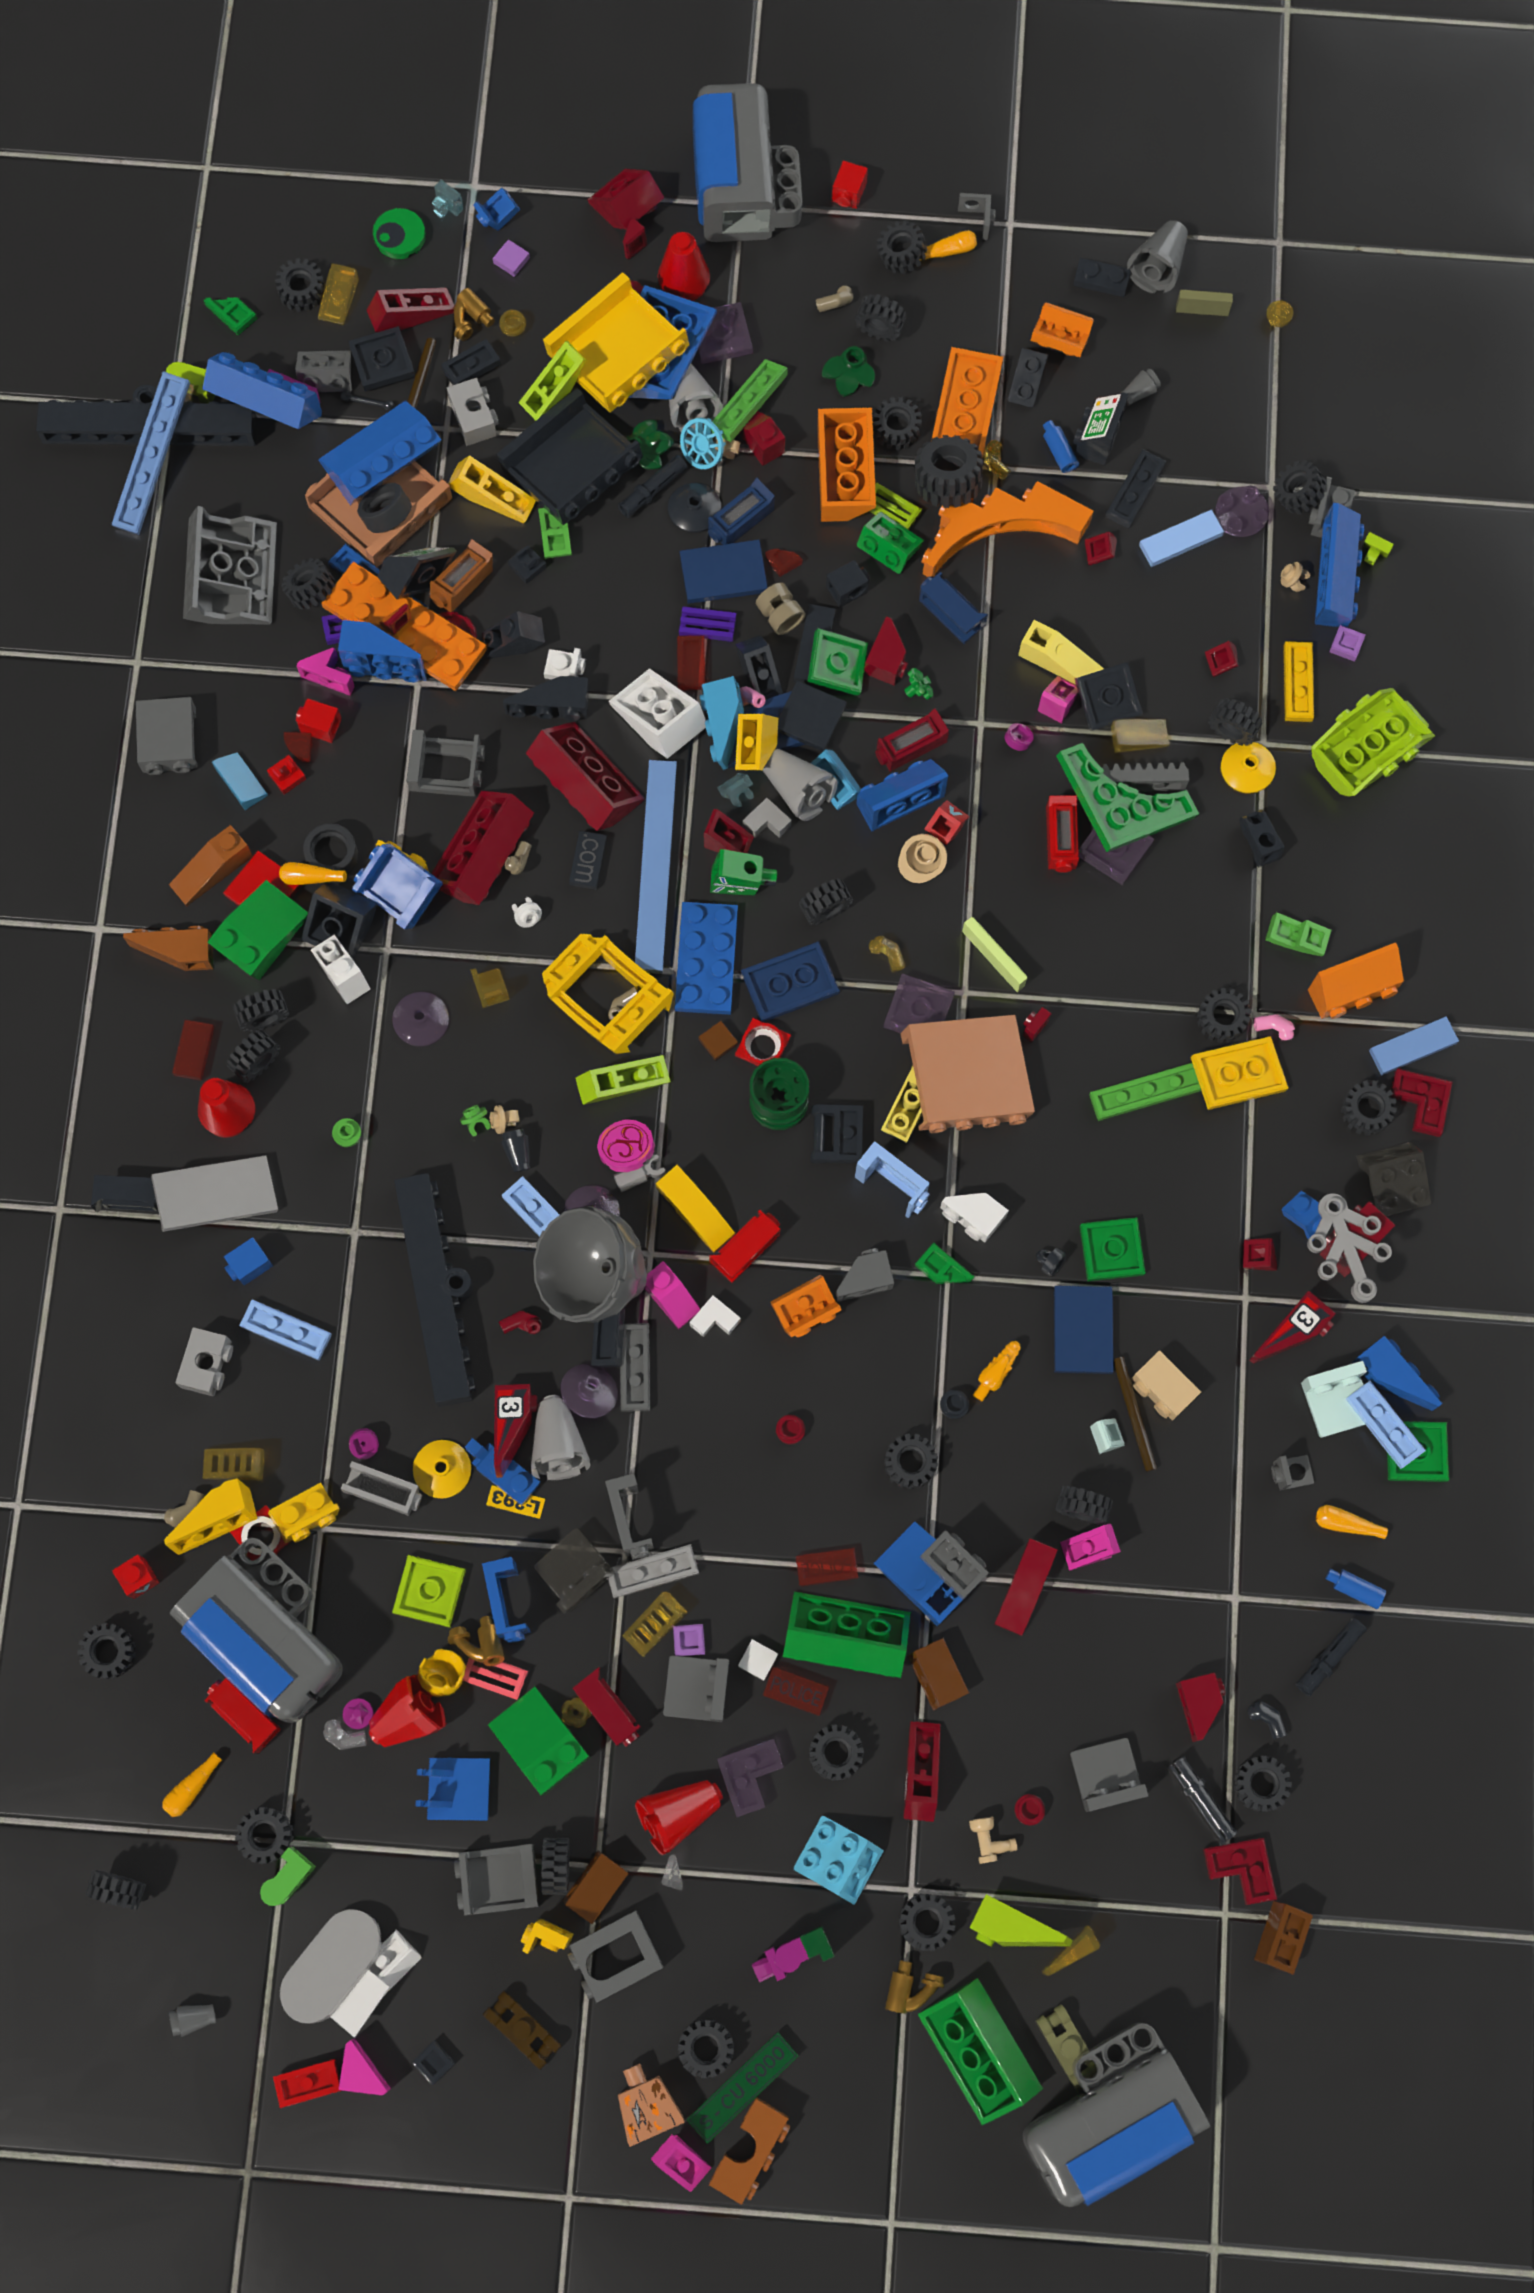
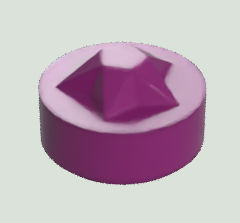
(1019, 737)
(363, 1443)
(358, 1713)

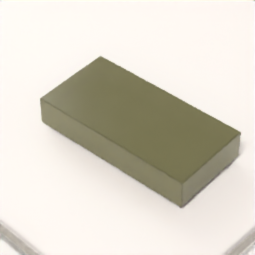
(1204, 302)

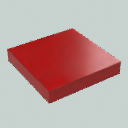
(253, 875)

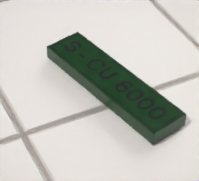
(742, 2087)

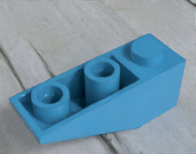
(723, 704)

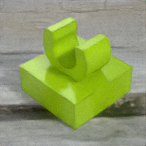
(1376, 546)

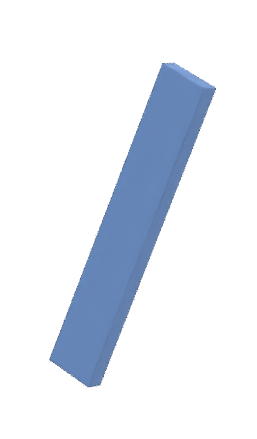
(151, 453)

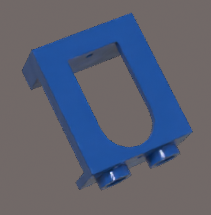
(493, 1573)

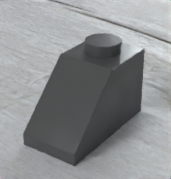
(866, 1276)

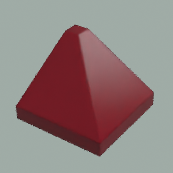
(634, 239)
(1100, 548)
(396, 619)
(1222, 658)
(1259, 1254)

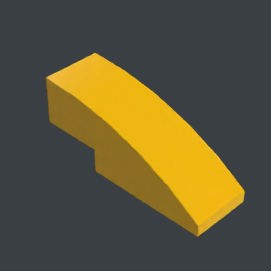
(695, 1208)

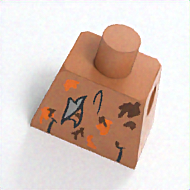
(647, 2106)

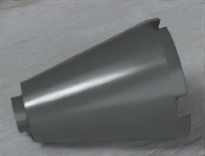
(1159, 258)

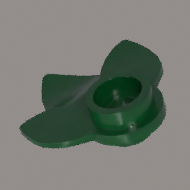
(849, 374)
(651, 443)

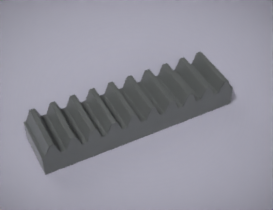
(1150, 779)

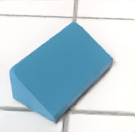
(239, 780)
(846, 785)

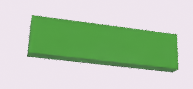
(749, 399)
(1144, 1091)

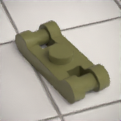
(1066, 2045)

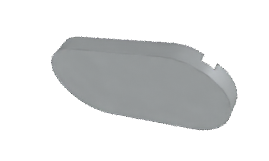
(330, 1966)

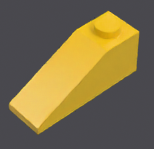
(490, 490)
(214, 1516)

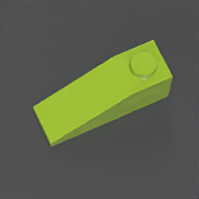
(554, 381)
(622, 1079)
(1010, 1927)

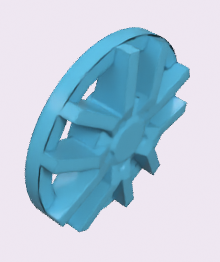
(702, 443)

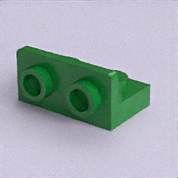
(888, 542)

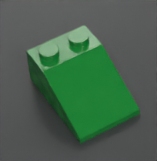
(259, 929)
(538, 1741)

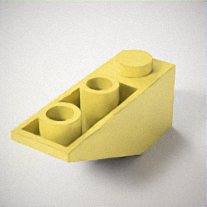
(1055, 653)
(905, 1110)

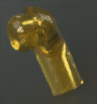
(992, 459)
(889, 948)

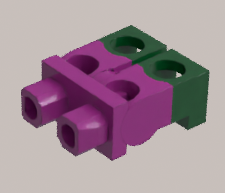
(792, 1953)

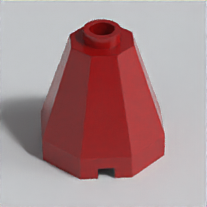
(406, 1714)

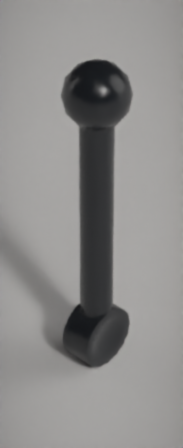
(347, 397)

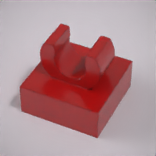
(286, 774)

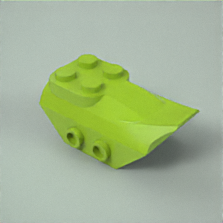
(1370, 741)

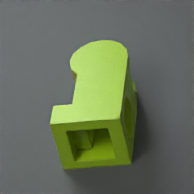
(195, 376)

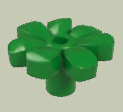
(919, 685)

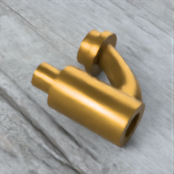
(476, 308)
(491, 1647)
(900, 1989)

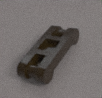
(522, 2029)

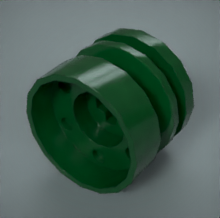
(781, 1079)

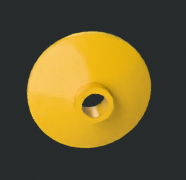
(1246, 778)
(450, 1481)

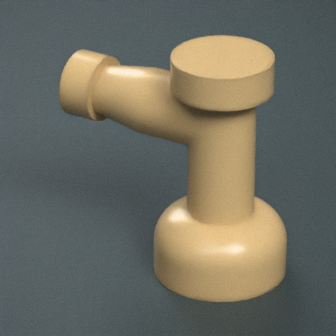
(988, 1848)

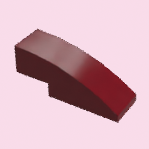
(1025, 1586)

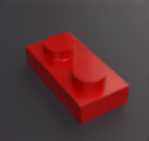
(307, 2083)

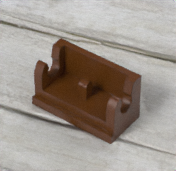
(938, 1674)
(595, 1887)
(1283, 1937)

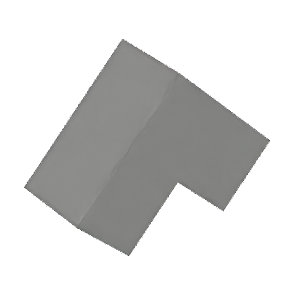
(768, 816)

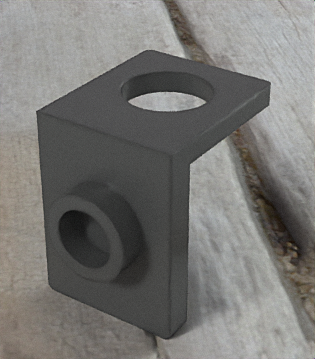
(983, 207)
(1282, 1475)

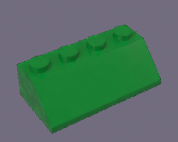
(847, 1634)
(980, 2052)

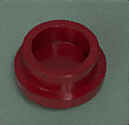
(790, 1429)
(1029, 1809)

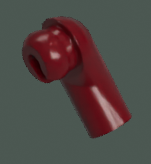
(523, 1321)

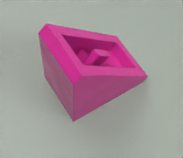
(1058, 699)
(360, 2073)

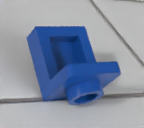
(496, 210)
(1303, 1212)

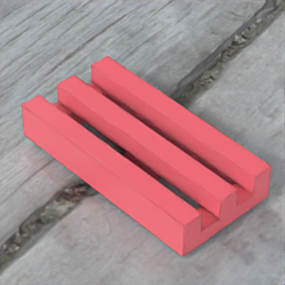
(518, 1684)

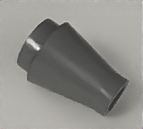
(1142, 386)
(191, 2018)

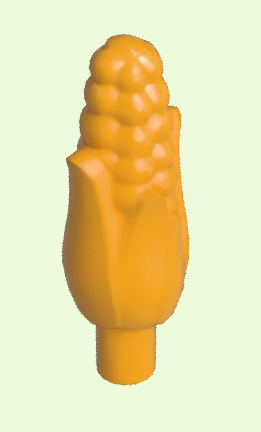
(994, 1374)

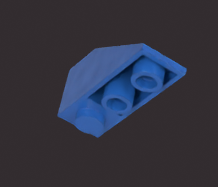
(1393, 1374)

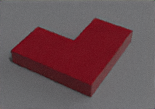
(1430, 1096)
(1250, 1862)

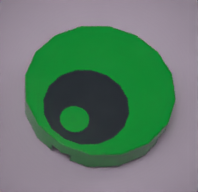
(399, 233)

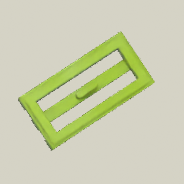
(898, 500)

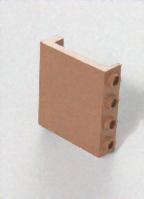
(421, 488)
(969, 1073)

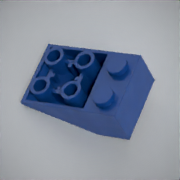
(373, 652)
(914, 1577)

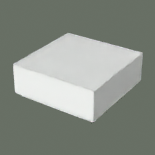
(758, 1660)

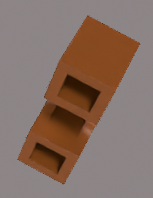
(738, 2177)

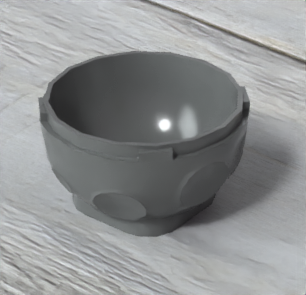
(576, 1262)

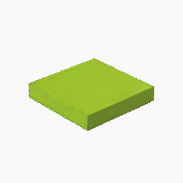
(429, 1591)

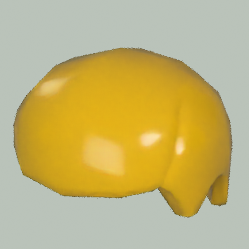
(441, 1673)

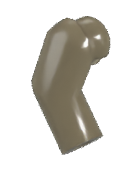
(843, 297)
(517, 862)
(621, 1001)
(176, 1515)

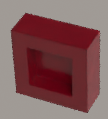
(1035, 1024)

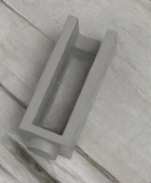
(382, 1489)

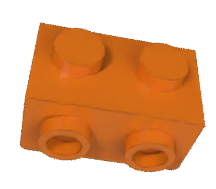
(1062, 330)
(805, 1307)

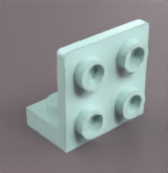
(1327, 1398)

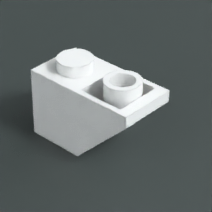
(340, 969)
(976, 1212)

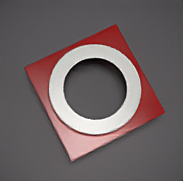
(760, 1028)
(240, 1534)

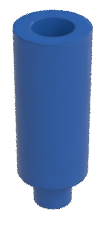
(1060, 447)
(1356, 1587)

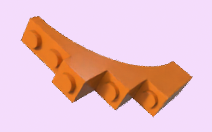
(1037, 511)

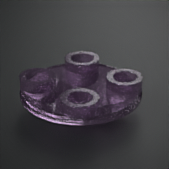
(1242, 511)

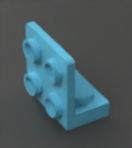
(838, 1859)

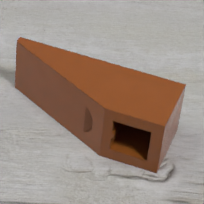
(176, 947)

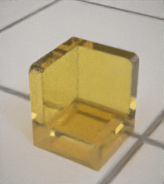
(490, 987)

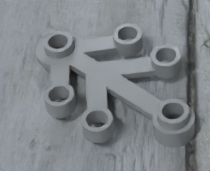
(1346, 1243)

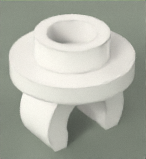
(527, 914)

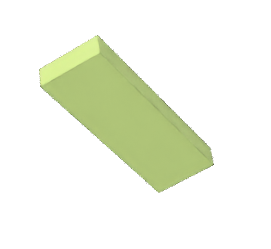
(994, 954)

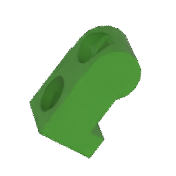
(287, 1881)

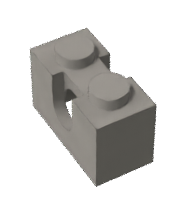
(473, 425)
(203, 1345)

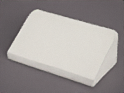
(394, 1959)

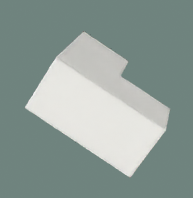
(714, 1313)

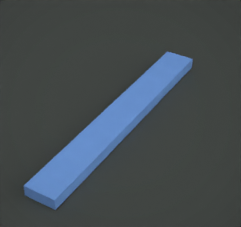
(655, 866)

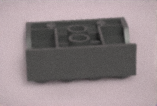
(229, 569)

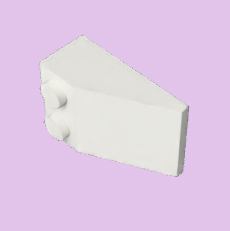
(659, 712)

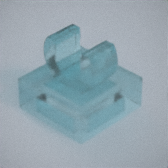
(446, 200)
(736, 786)

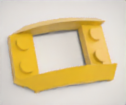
(634, 1015)

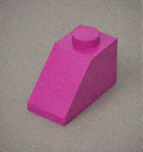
(671, 1295)

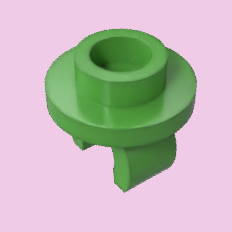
(472, 1116)
(346, 1132)

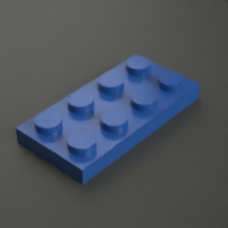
(706, 958)

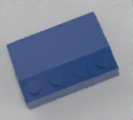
(681, 314)

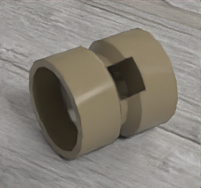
(780, 608)

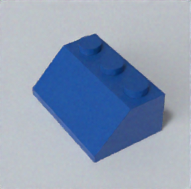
(902, 793)

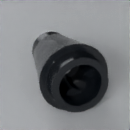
(517, 1149)

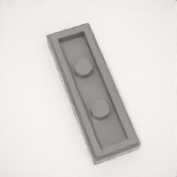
(653, 1571)

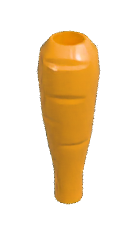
(952, 245)
(301, 874)
(1343, 1521)
(186, 1791)

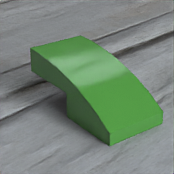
(554, 536)
(1297, 935)

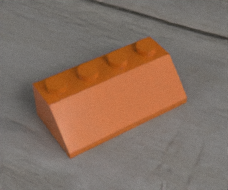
(846, 463)

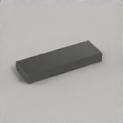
(635, 1368)

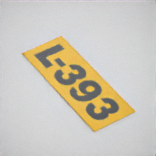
(499, 1499)

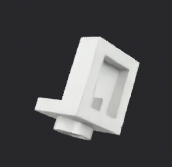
(564, 664)

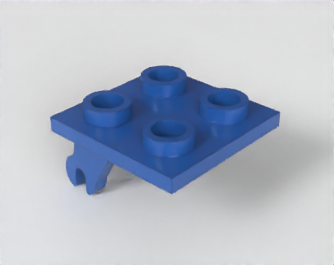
(457, 1789)

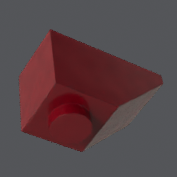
(763, 438)
(887, 655)
(1201, 1702)

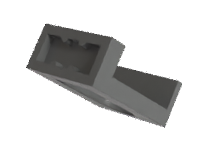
(468, 749)
(617, 1489)
(585, 1946)

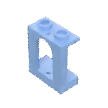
(897, 1173)

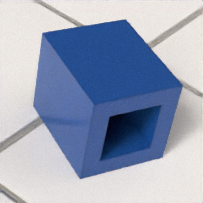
(247, 1262)

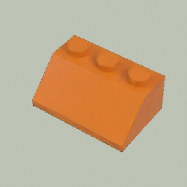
(1357, 982)

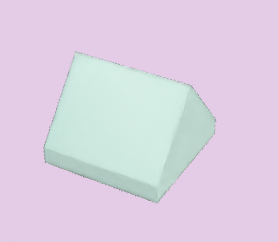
(1107, 1435)

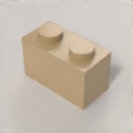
(1165, 1386)

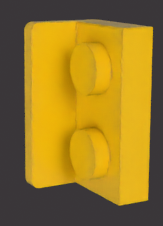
(304, 1513)
(552, 1936)

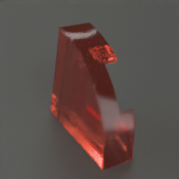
(782, 560)
(299, 745)

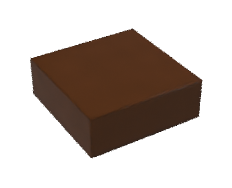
(718, 1040)

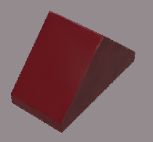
(726, 834)

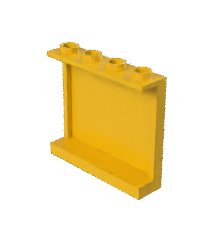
(621, 342)

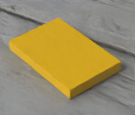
(1239, 1073)

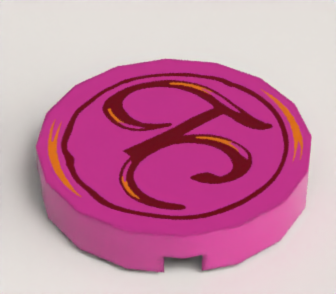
(626, 1145)

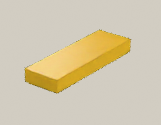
(1298, 681)

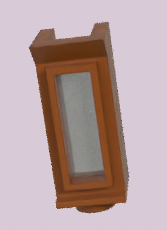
(461, 576)

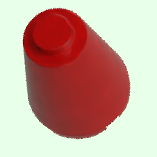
(683, 268)
(225, 1107)
(677, 1812)

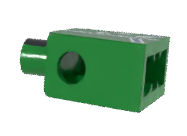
(739, 873)

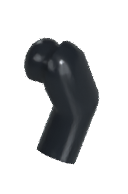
(1269, 1715)

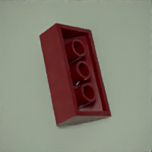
(584, 775)
(482, 846)

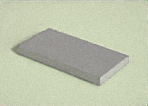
(214, 1193)

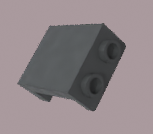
(165, 735)
(497, 1879)

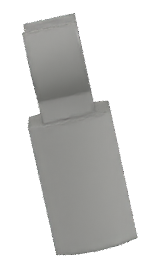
(630, 1179)

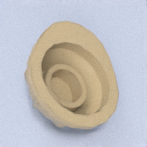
(922, 858)

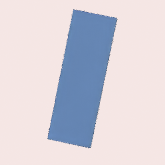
(1413, 1045)

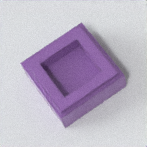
(511, 258)
(1347, 643)
(689, 1640)

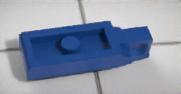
(516, 1480)

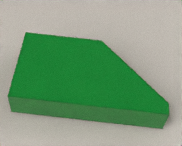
(232, 313)
(942, 1267)

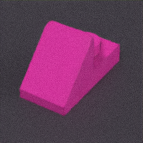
(321, 670)
(1090, 1547)
(681, 2162)

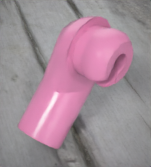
(750, 696)
(1275, 1022)

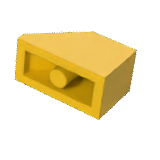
(755, 740)

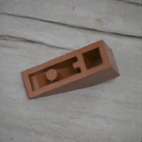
(211, 865)

